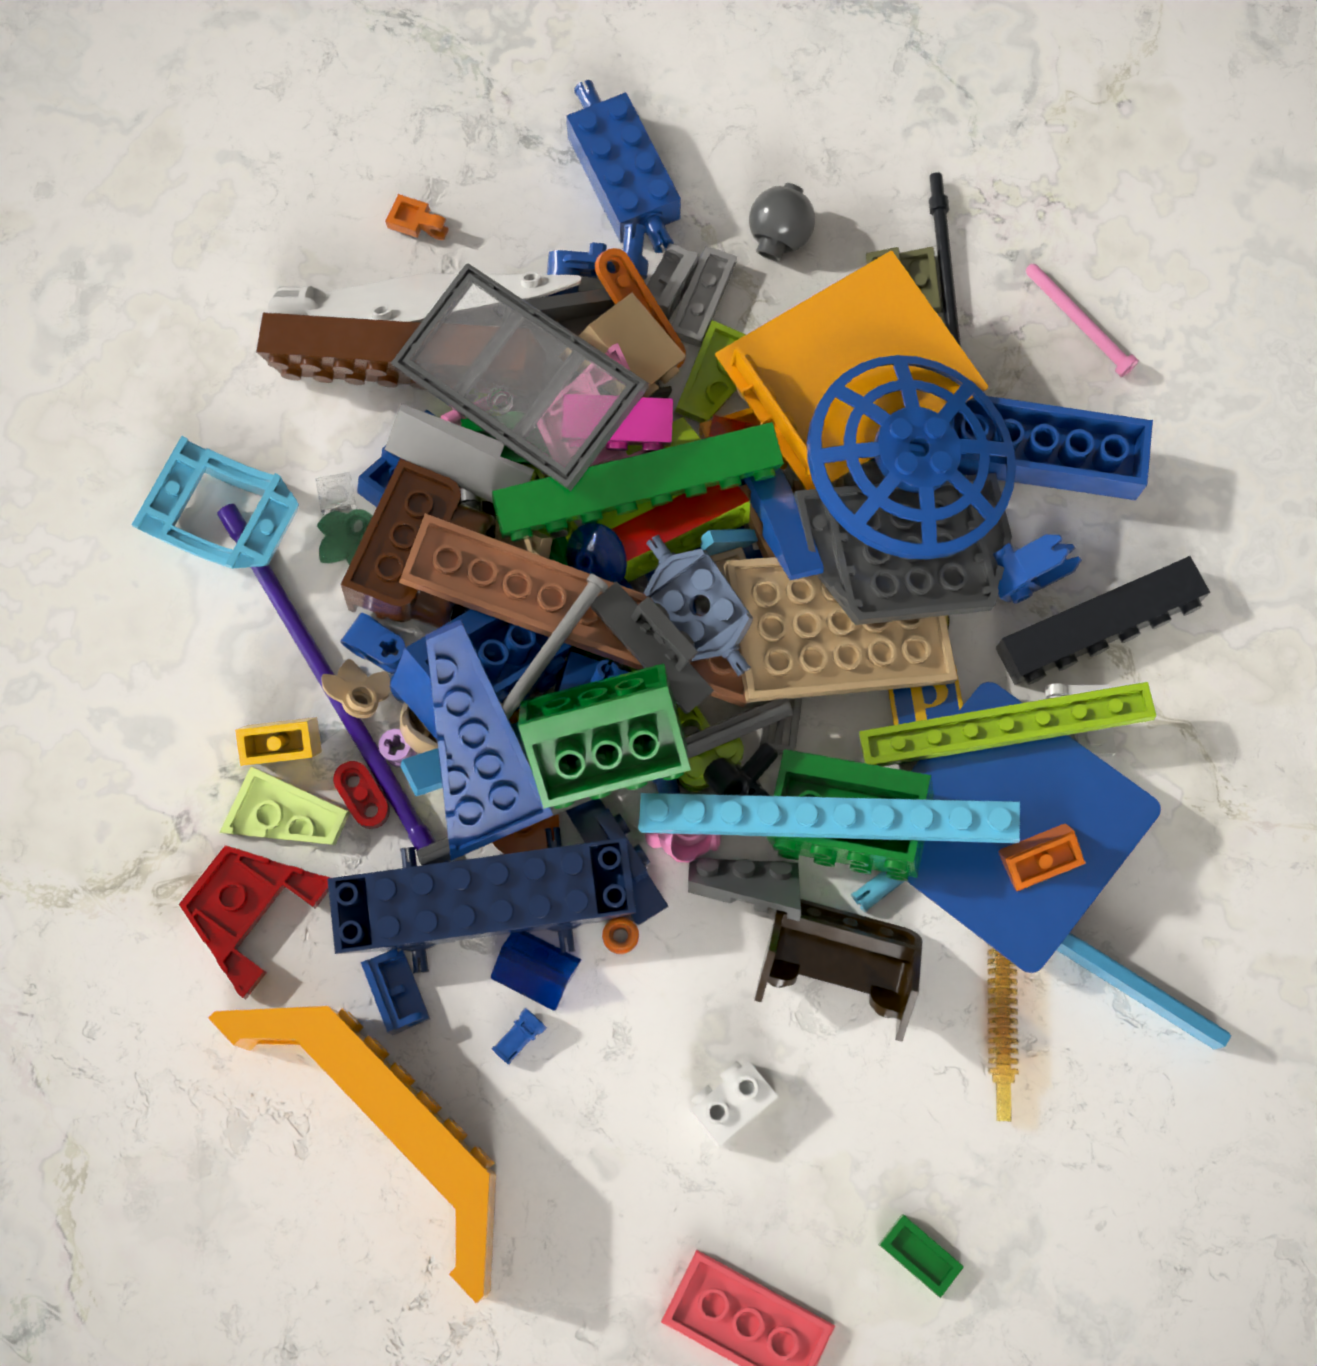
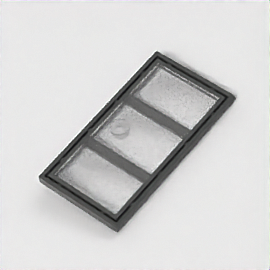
(520, 376)

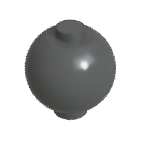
(781, 220)

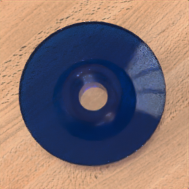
(603, 549)

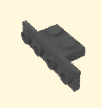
(654, 641)

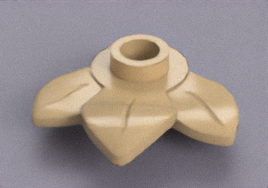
(354, 686)

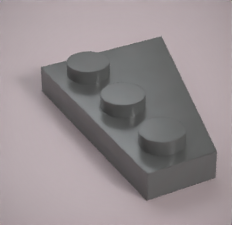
(757, 882)

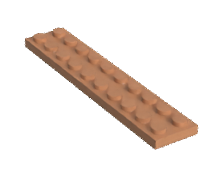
(529, 594)

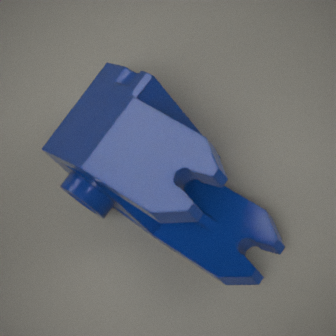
(1033, 567)

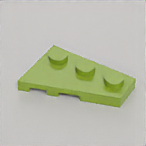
(708, 382)

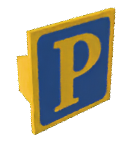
(925, 702)

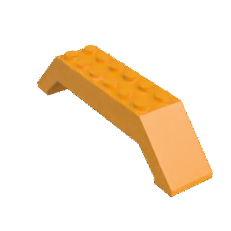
(397, 1110)

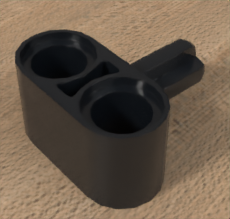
(733, 779)

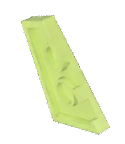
(283, 811)

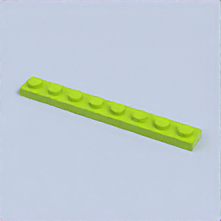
(1008, 725)

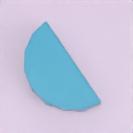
(727, 539)

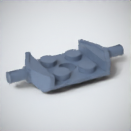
(677, 584)

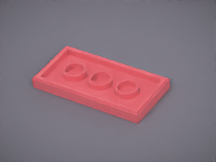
(744, 1318)

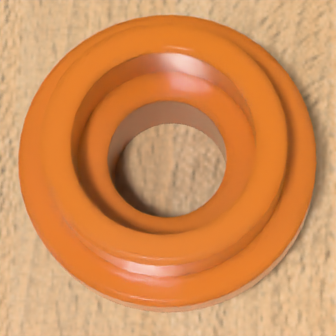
(620, 923)

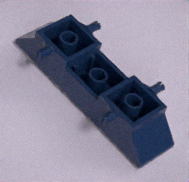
(481, 898)

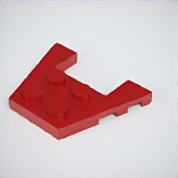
(234, 898)

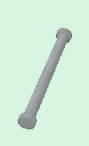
(553, 644)

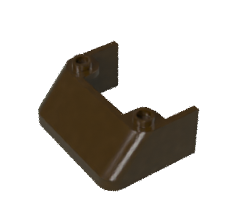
(847, 953)

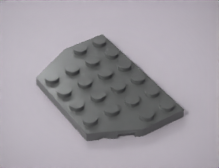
(893, 588)

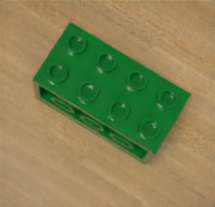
(603, 737)
(825, 776)

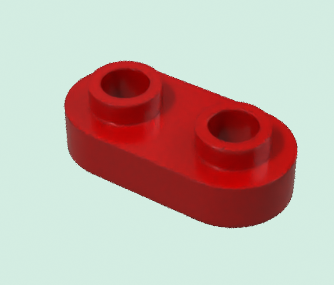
(361, 796)

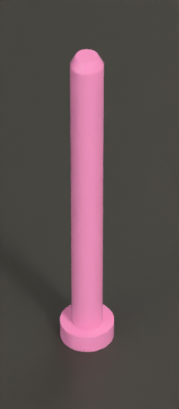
(1123, 362)

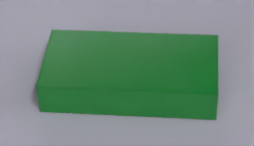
(921, 1255)

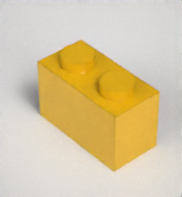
(278, 741)

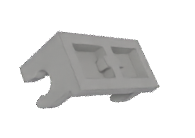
(672, 277)

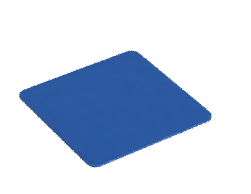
(1055, 786)

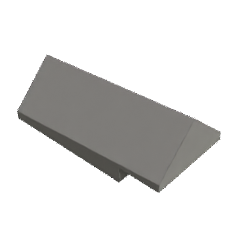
(454, 452)

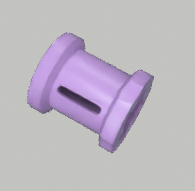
(394, 738)

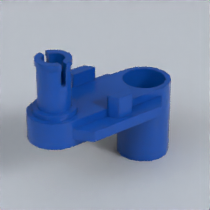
(583, 263)

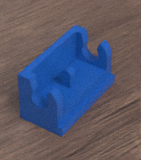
(395, 991)

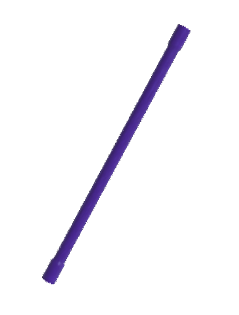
(417, 831)

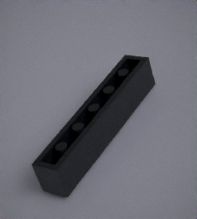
(1103, 620)

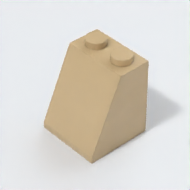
(642, 341)

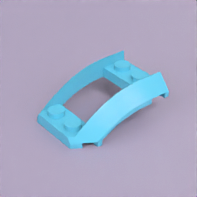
(178, 483)

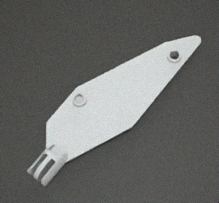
(404, 297)

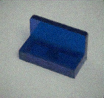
(534, 968)

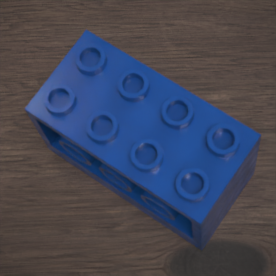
(503, 650)

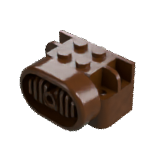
(388, 540)

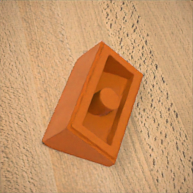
(1042, 856)

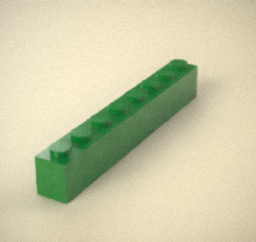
(639, 480)

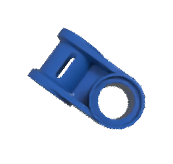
(373, 641)

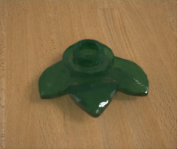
(340, 537)

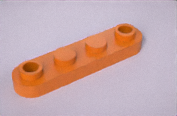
(628, 280)

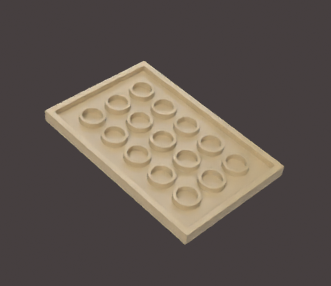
(811, 647)

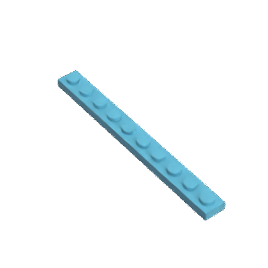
(831, 817)

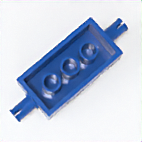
(623, 165)

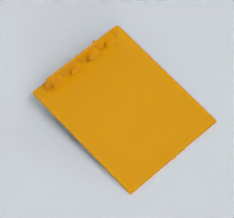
(799, 354)

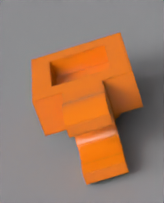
(412, 216)

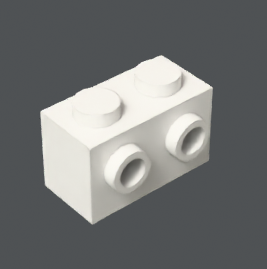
(733, 1102)

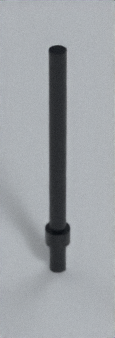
(939, 208)

